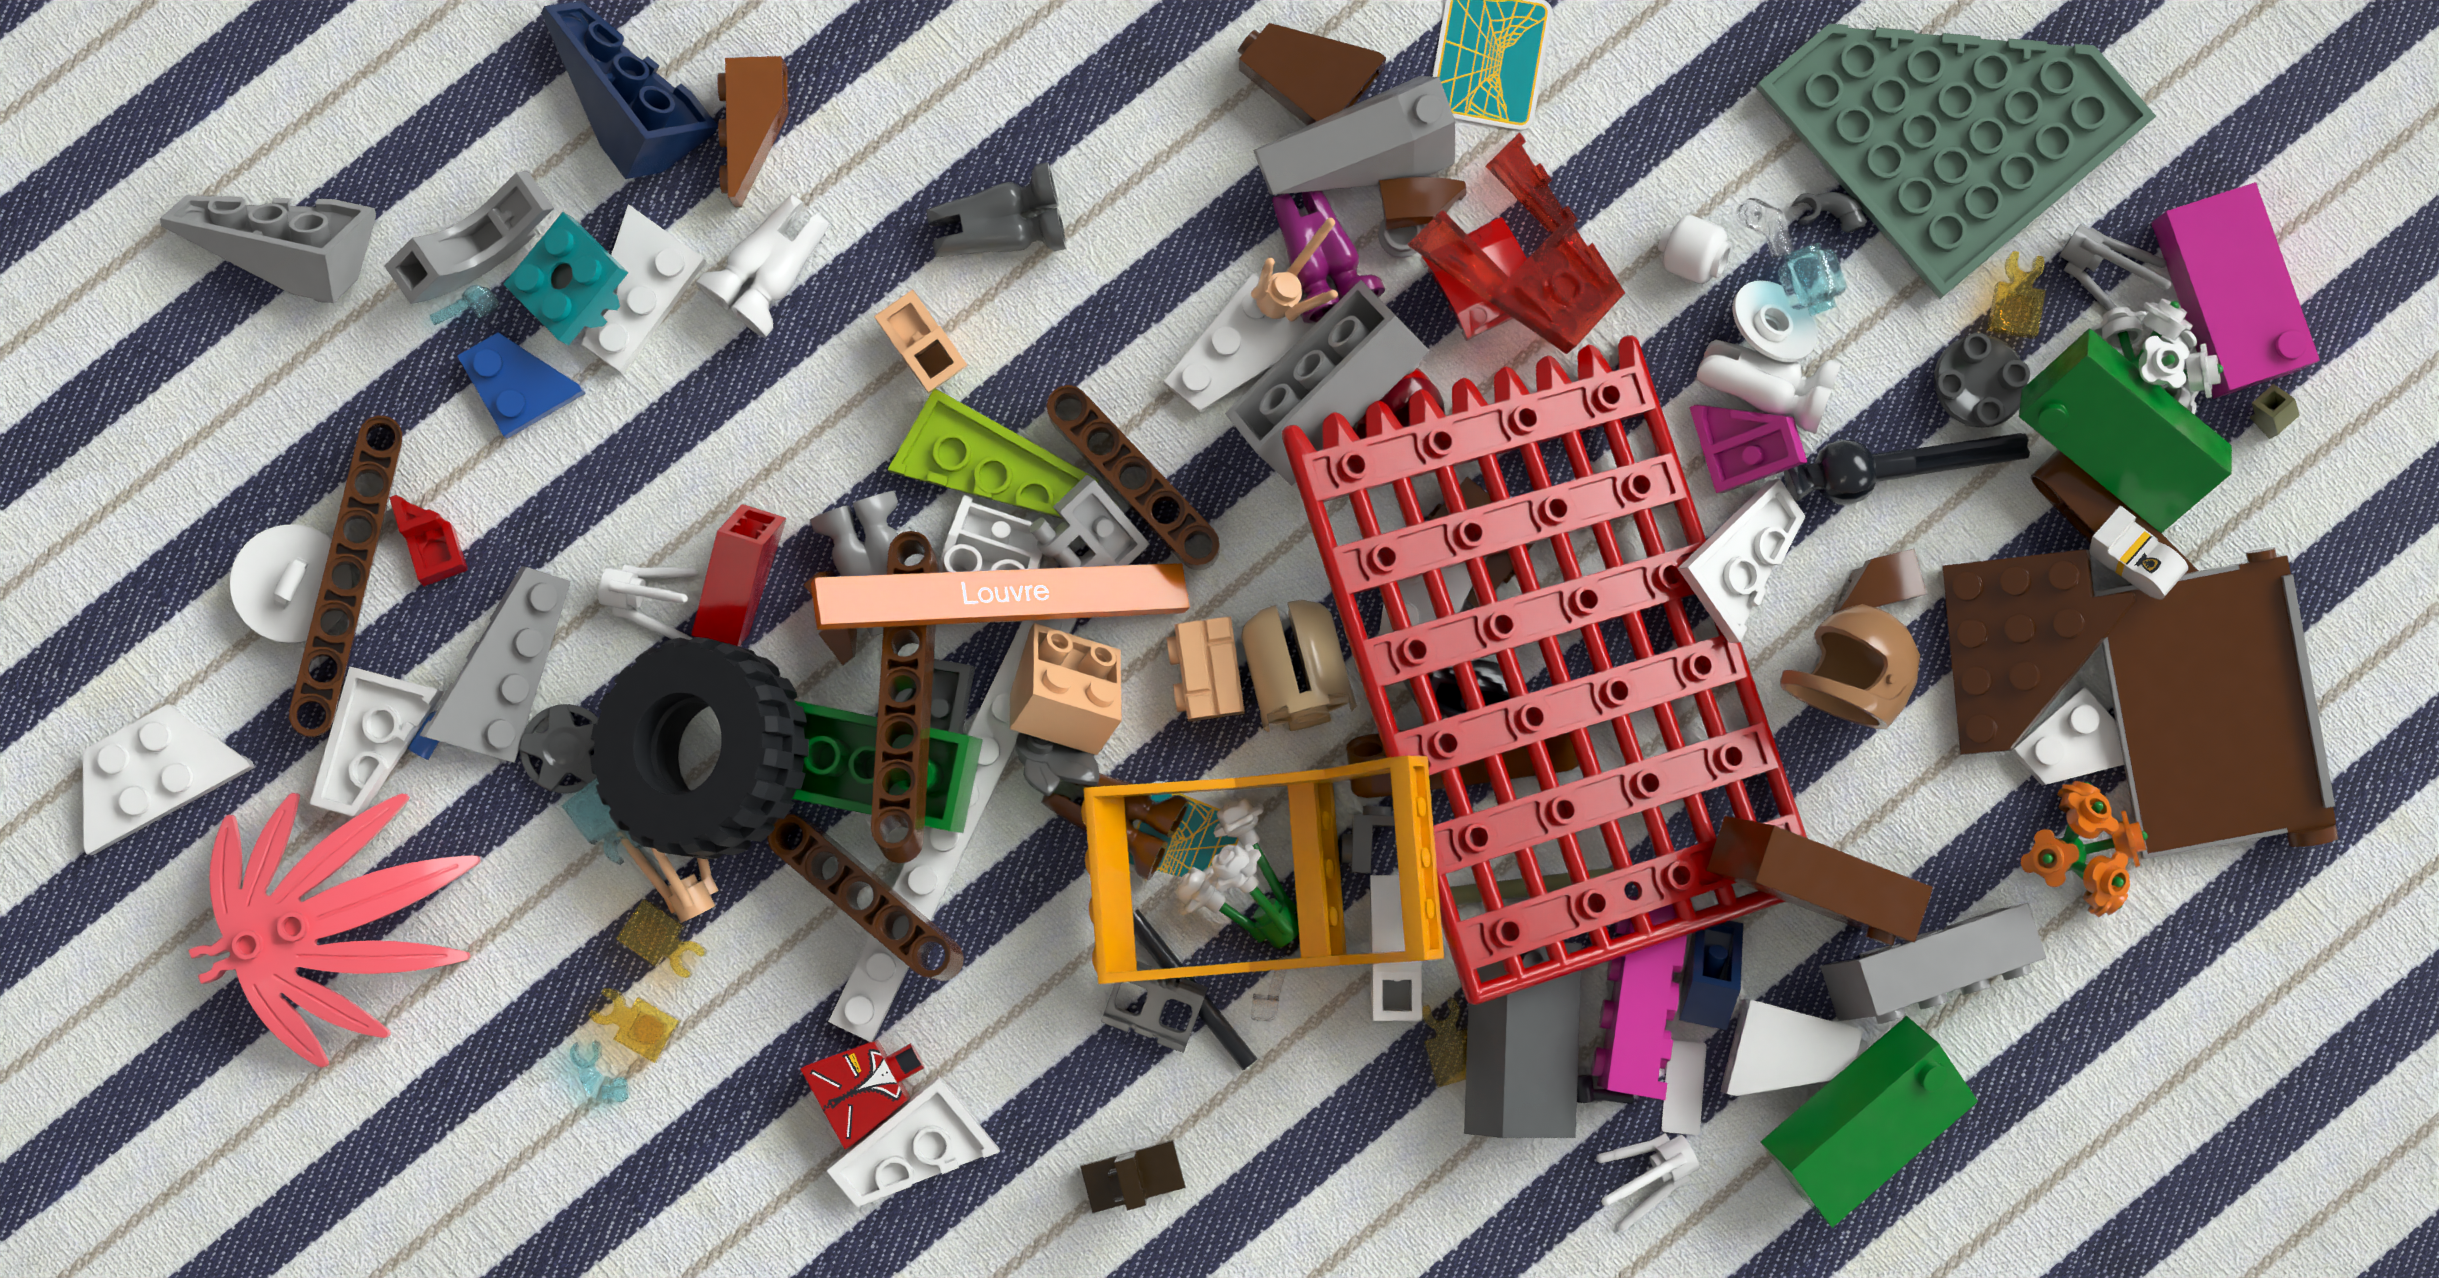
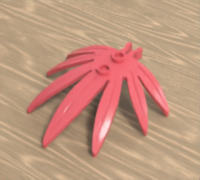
(280, 933)

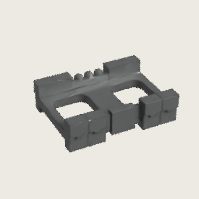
(1148, 1020)

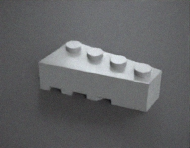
(1937, 963)

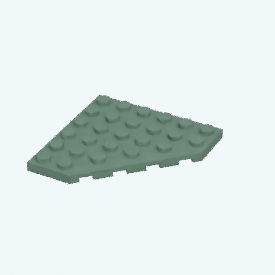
(1952, 132)

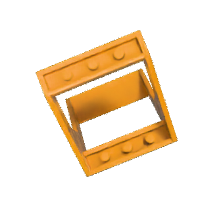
(1314, 869)

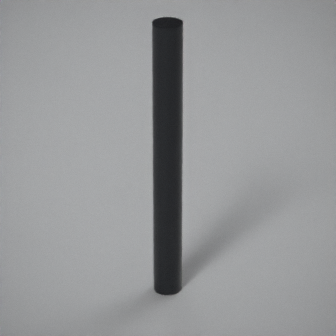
(1208, 1012)

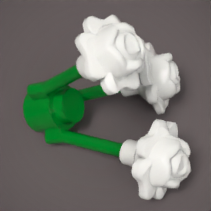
(1235, 868)

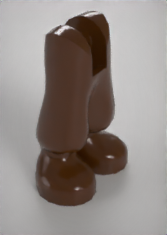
(1144, 847)

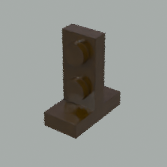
(1133, 1177)

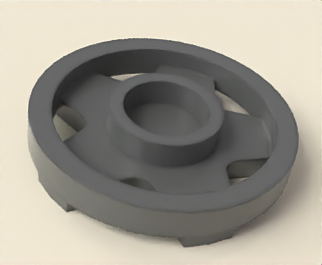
(561, 748)

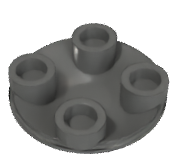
(1980, 380)

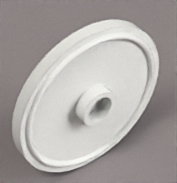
(280, 579)

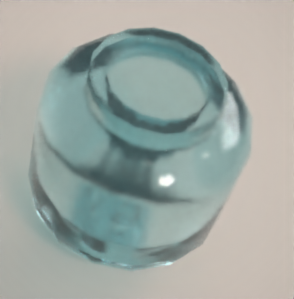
(1812, 279)

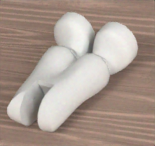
(770, 260)
(1769, 383)

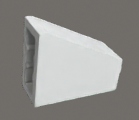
(1786, 1049)

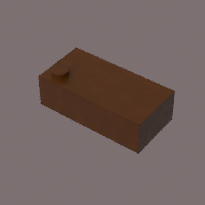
(1820, 879)

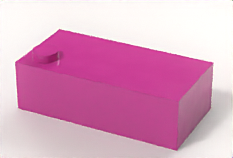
(2235, 288)

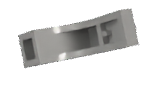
(462, 253)

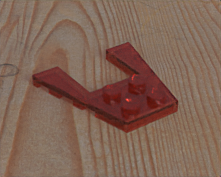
(1558, 288)

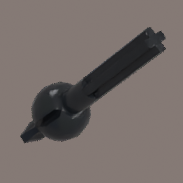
(1848, 470)

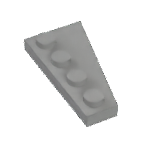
(503, 670)

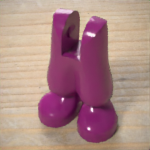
(1333, 257)

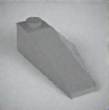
(1381, 138)
(294, 247)

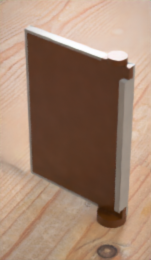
(2220, 711)

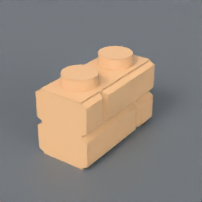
(1207, 668)

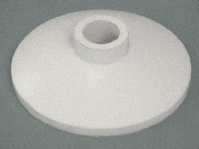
(1771, 323)

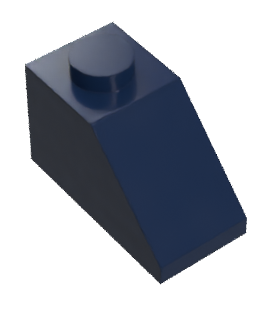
(1712, 975)

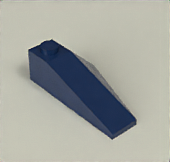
(630, 107)

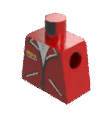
(861, 1087)

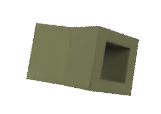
(2284, 412)

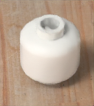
(1695, 249)

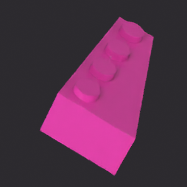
(1638, 1014)

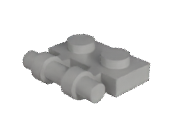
(1097, 522)

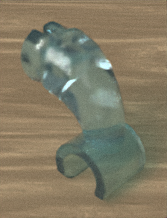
(597, 1085)

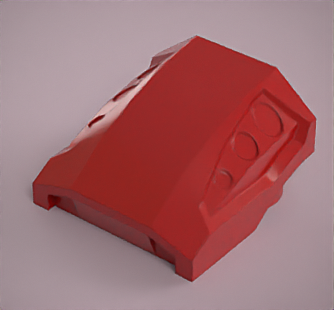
(1470, 309)

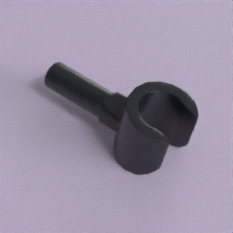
(1587, 1093)

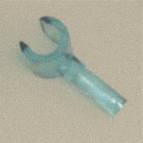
(476, 297)

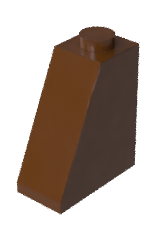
(1308, 71)

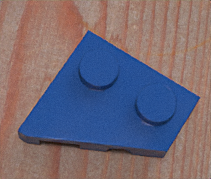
(516, 383)

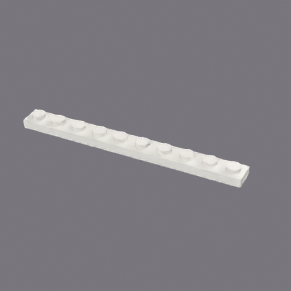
(927, 876)

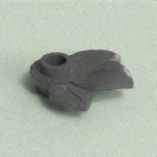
(1050, 762)

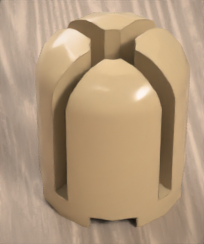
(1273, 670)

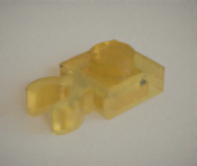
(2017, 305)
(655, 935)
(642, 1027)
(1449, 1049)

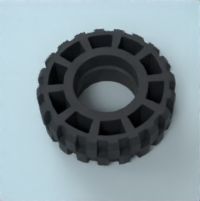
(642, 736)

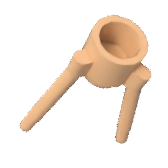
(1280, 293)
(683, 896)

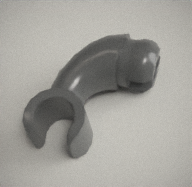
(1839, 204)

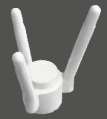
(624, 589)
(1672, 1161)

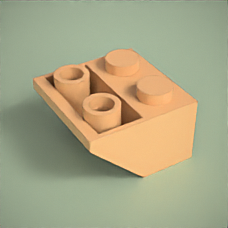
(1067, 690)

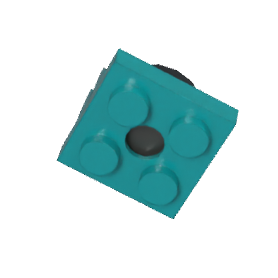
(567, 280)

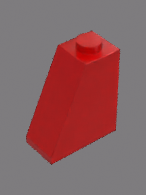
(737, 574)

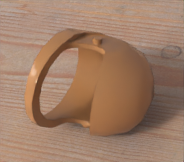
(1863, 669)

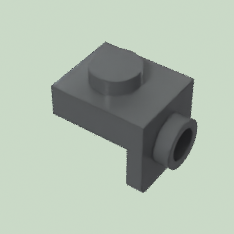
(1358, 844)

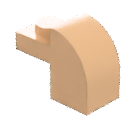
(920, 341)

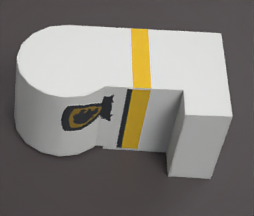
(2137, 555)

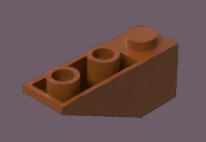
(755, 114)

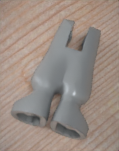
(849, 553)

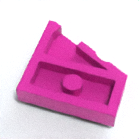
(1745, 445)

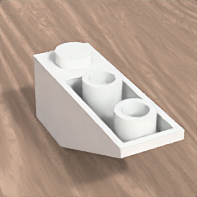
(1397, 985)

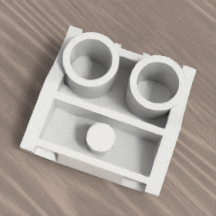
(988, 541)

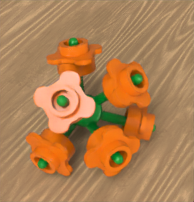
(2103, 876)

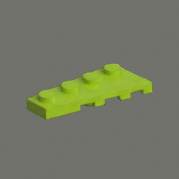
(982, 458)

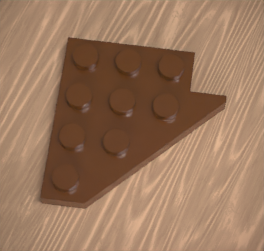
(2020, 639)

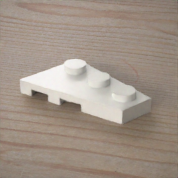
(656, 278)
(368, 738)
(915, 1142)

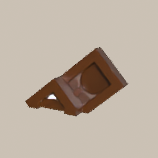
(1417, 199)
(1884, 581)

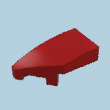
(430, 542)

